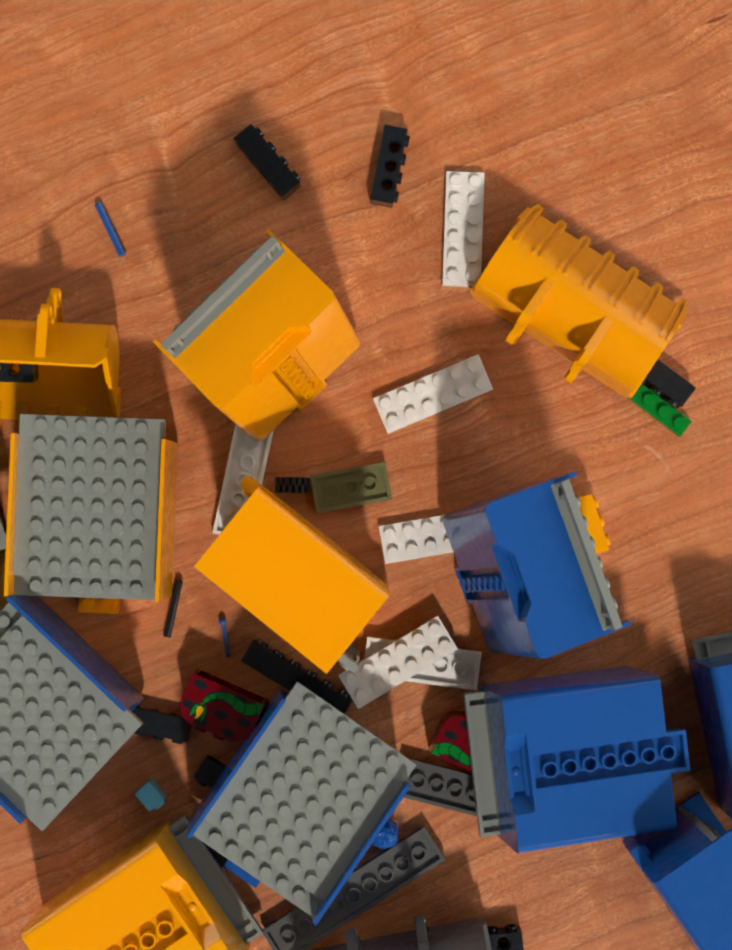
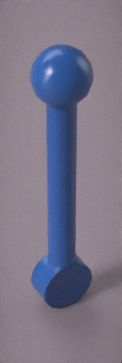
(222, 621)

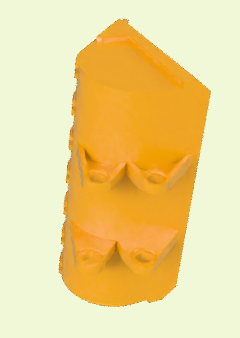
(578, 303)
(74, 365)

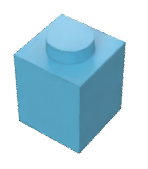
(151, 795)

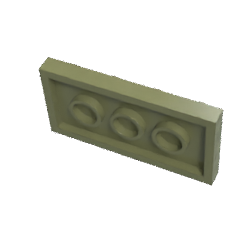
(351, 487)

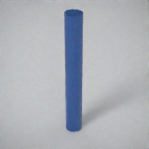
(110, 229)

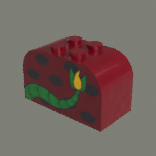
(220, 707)
(451, 740)

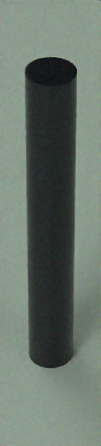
(173, 608)

